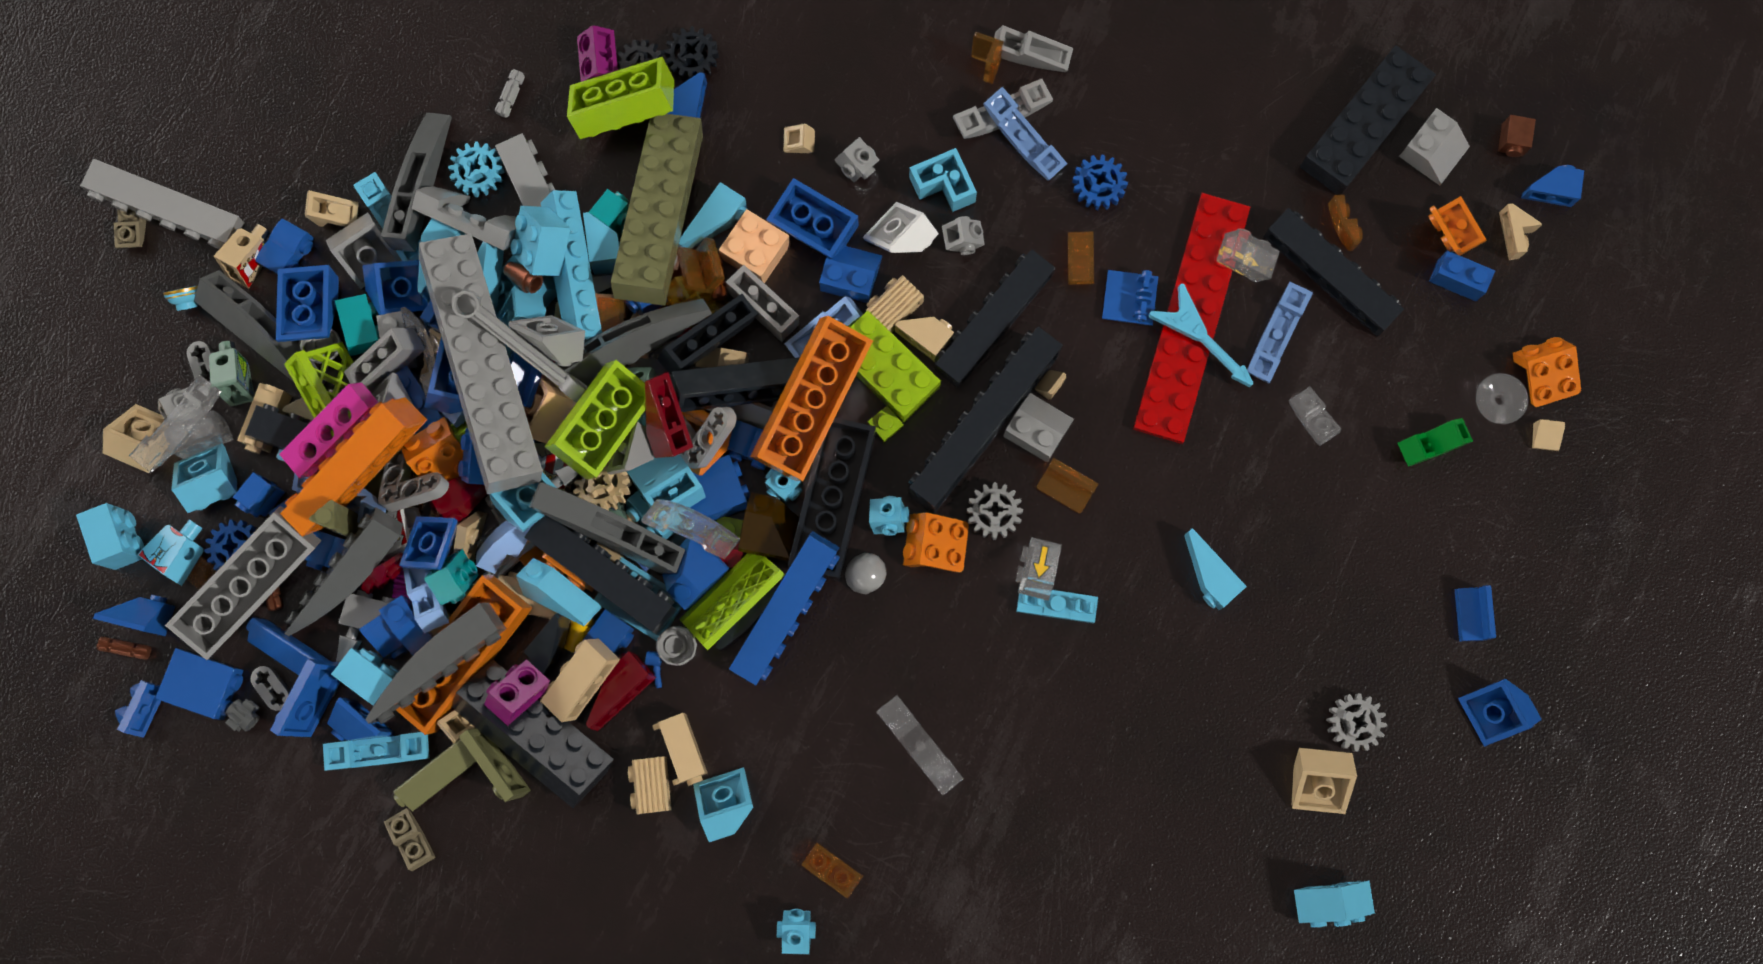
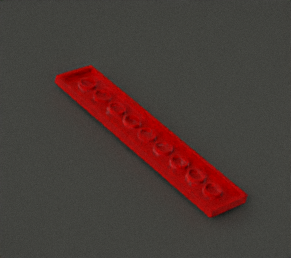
(1178, 358)

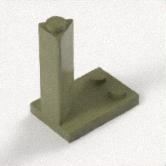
(341, 519)
(470, 748)

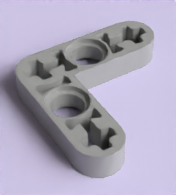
(699, 439)
(396, 494)

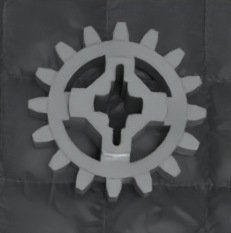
(994, 522)
(1362, 713)

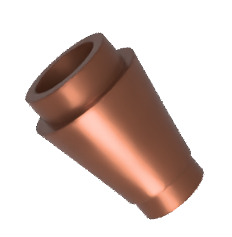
(522, 277)

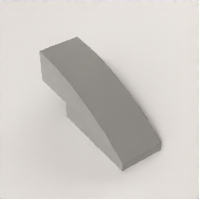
(1034, 50)

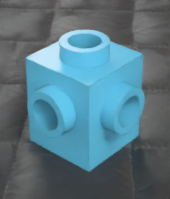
(784, 493)
(888, 515)
(796, 931)

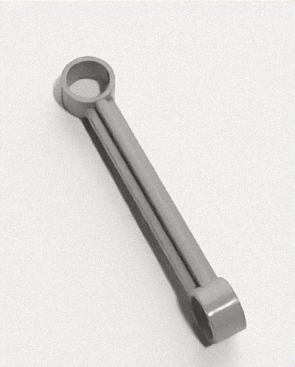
(566, 382)

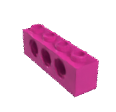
(300, 452)

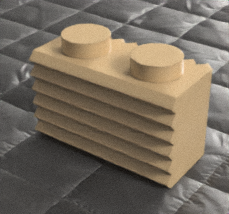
(895, 303)
(650, 785)

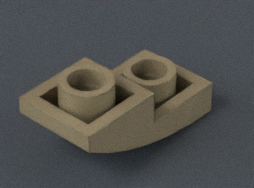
(129, 230)
(410, 839)

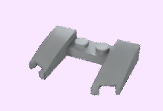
(446, 207)

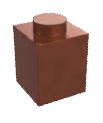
(1516, 136)

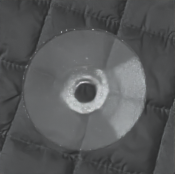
(1511, 392)

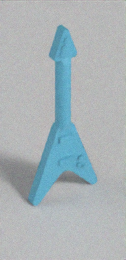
(1190, 324)

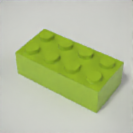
(621, 98)
(893, 370)
(599, 420)

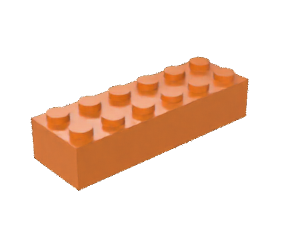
(811, 398)
(355, 462)
(437, 702)

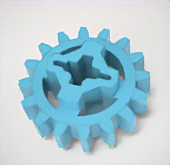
(473, 159)

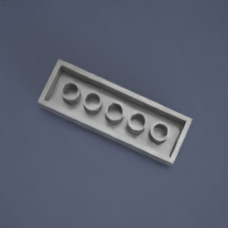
(241, 584)

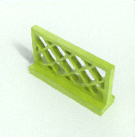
(309, 380)
(713, 609)

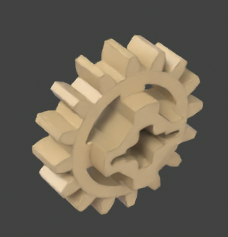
(605, 489)

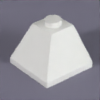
(902, 230)

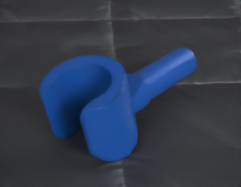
(652, 658)

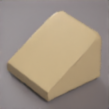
(799, 139)
(1050, 383)
(1547, 435)

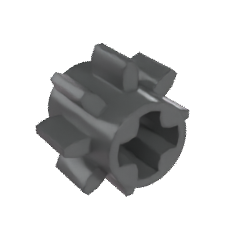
(242, 715)

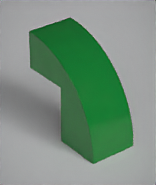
(1435, 442)

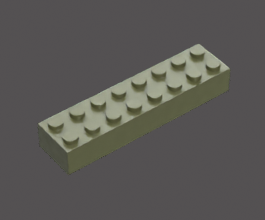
(657, 209)

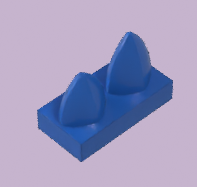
(138, 715)

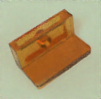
(990, 51)
(701, 267)
(1067, 486)

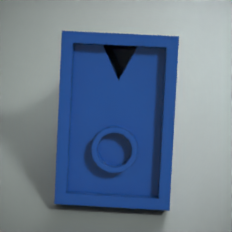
(313, 686)

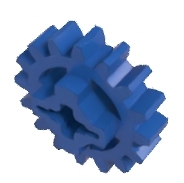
(1090, 177)
(225, 540)

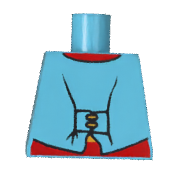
(174, 551)

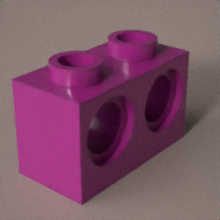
(596, 52)
(521, 695)

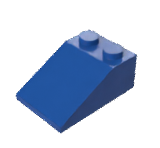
(306, 302)

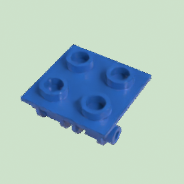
(1130, 297)

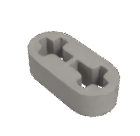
(196, 364)
(265, 691)

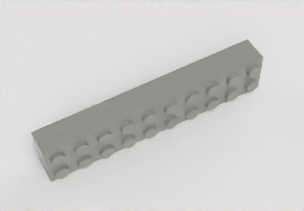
(479, 366)

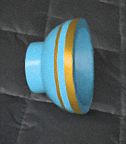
(182, 298)

